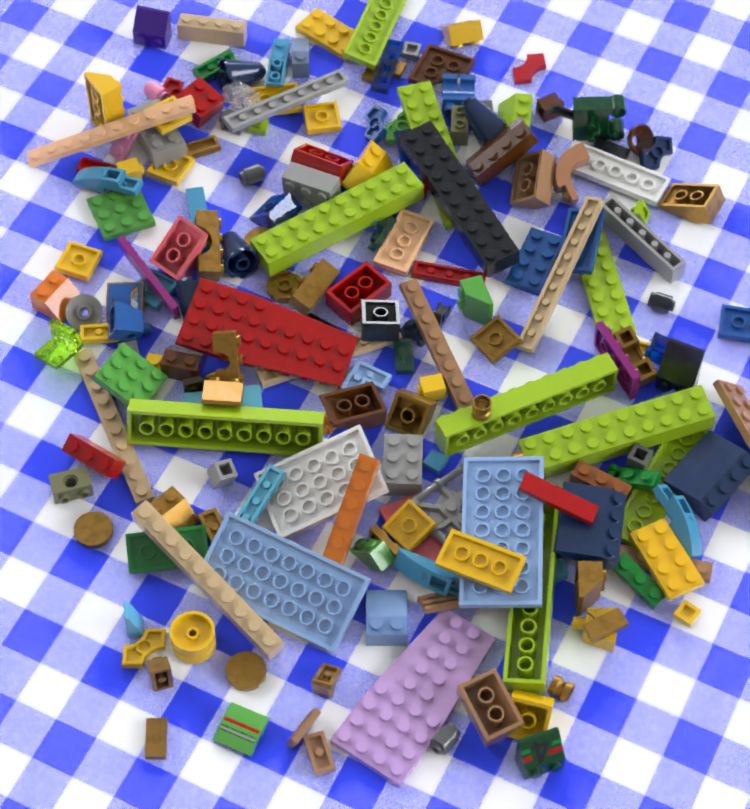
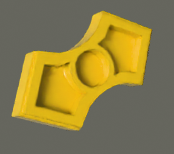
(137, 653)

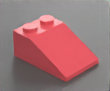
(180, 249)

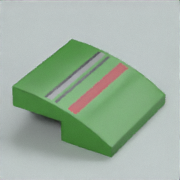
(241, 729)

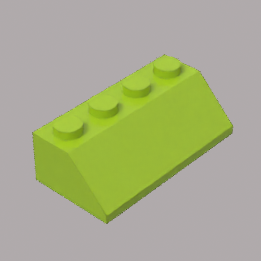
(517, 106)

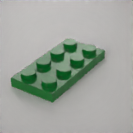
(147, 557)

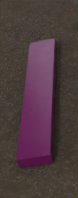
(148, 276)

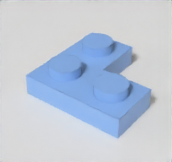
(366, 373)

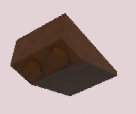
(355, 406)

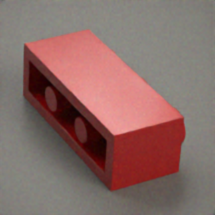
(93, 456)

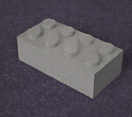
(159, 147)

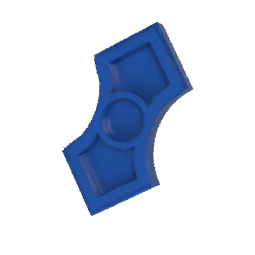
(375, 120)

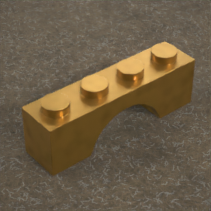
(209, 263)

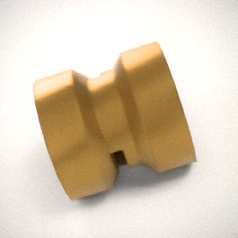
(481, 407)
(561, 688)

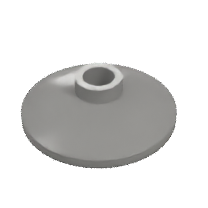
(77, 305)

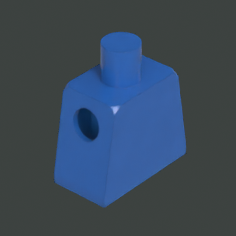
(127, 323)

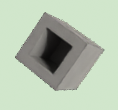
(222, 473)

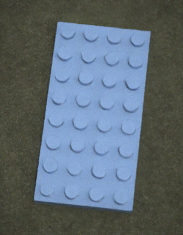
(506, 518)
(287, 581)

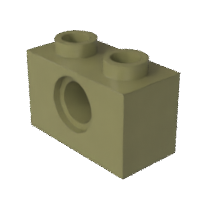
(459, 127)
(75, 477)

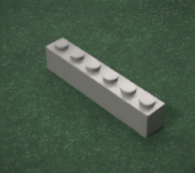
(643, 240)

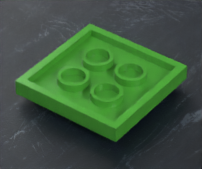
(120, 214)
(129, 376)

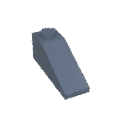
(300, 58)

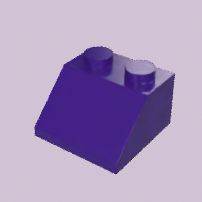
(152, 27)

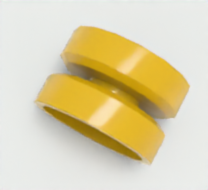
(193, 637)

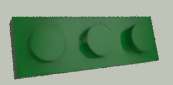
(639, 581)

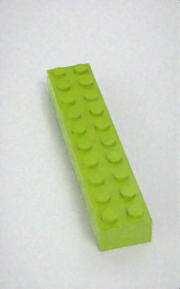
(337, 219)
(527, 404)
(223, 427)
(619, 430)
(530, 628)

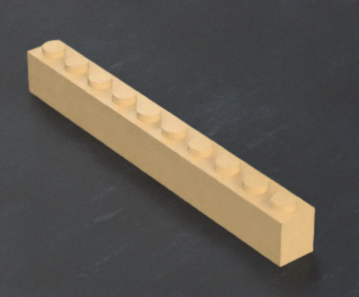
(208, 580)

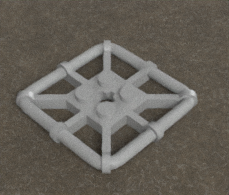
(449, 509)

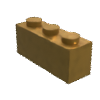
(313, 286)

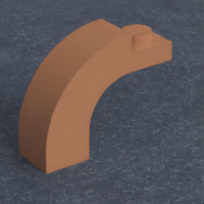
(569, 161)

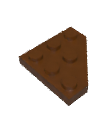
(439, 61)

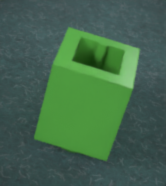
(373, 553)

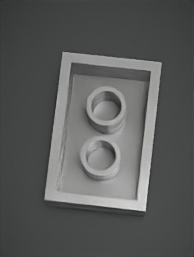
(309, 185)
(403, 464)

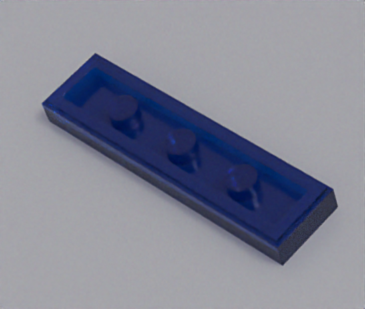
(387, 66)

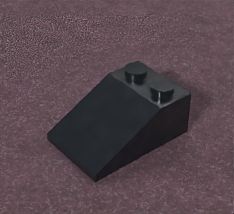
(679, 366)

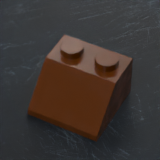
(182, 363)

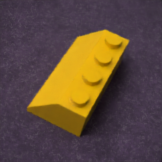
(103, 98)

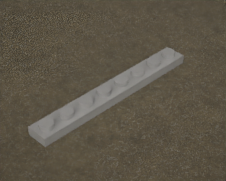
(285, 101)

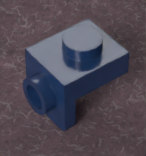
(411, 330)

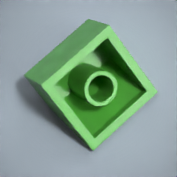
(475, 300)

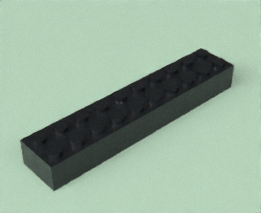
(459, 199)

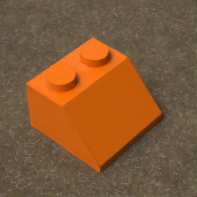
(53, 296)

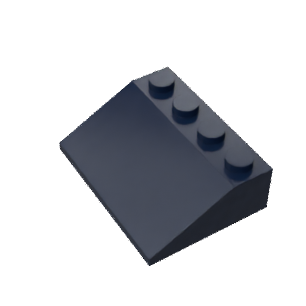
(709, 474)
(600, 539)

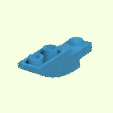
(278, 62)
(108, 178)
(684, 521)
(425, 573)

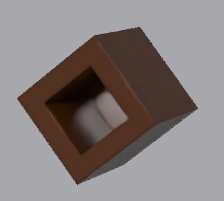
(545, 104)

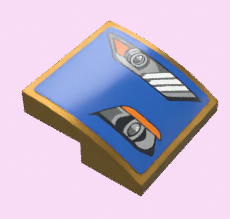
(126, 292)

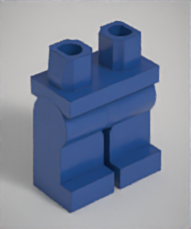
(450, 92)

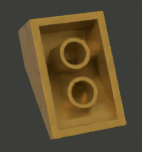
(693, 201)

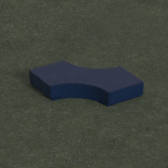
(651, 157)

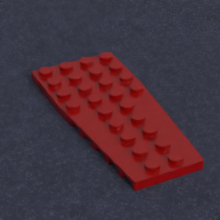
(269, 334)

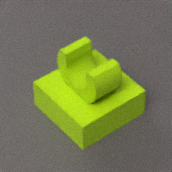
(259, 128)
(641, 211)

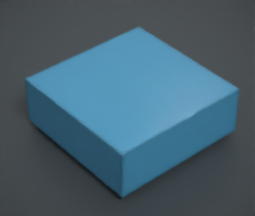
(435, 461)

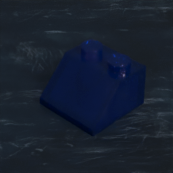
(276, 210)

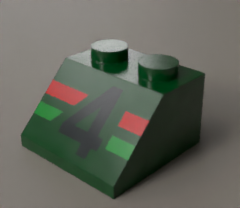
(540, 754)

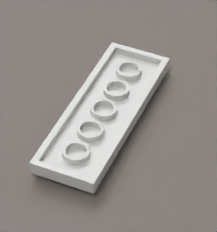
(623, 176)

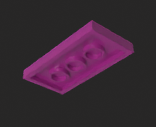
(627, 375)

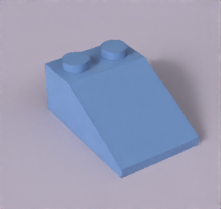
(386, 617)

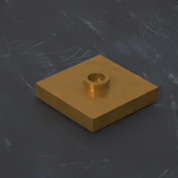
(495, 339)

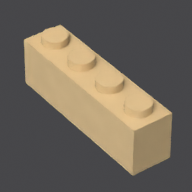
(212, 30)

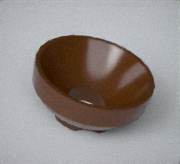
(644, 138)

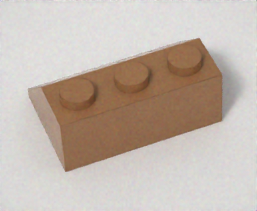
(533, 180)
(490, 707)

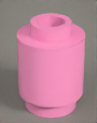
(155, 91)

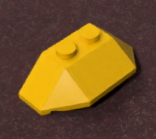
(368, 165)

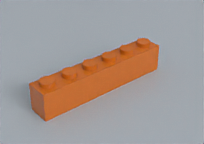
(351, 508)

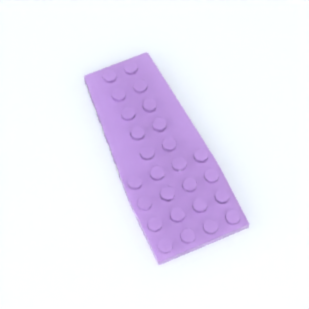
(413, 697)

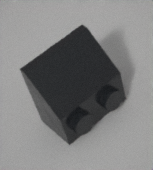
(380, 320)

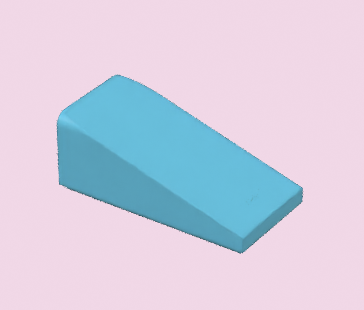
(133, 621)

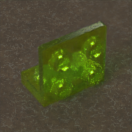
(61, 346)

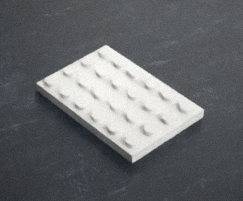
(318, 482)

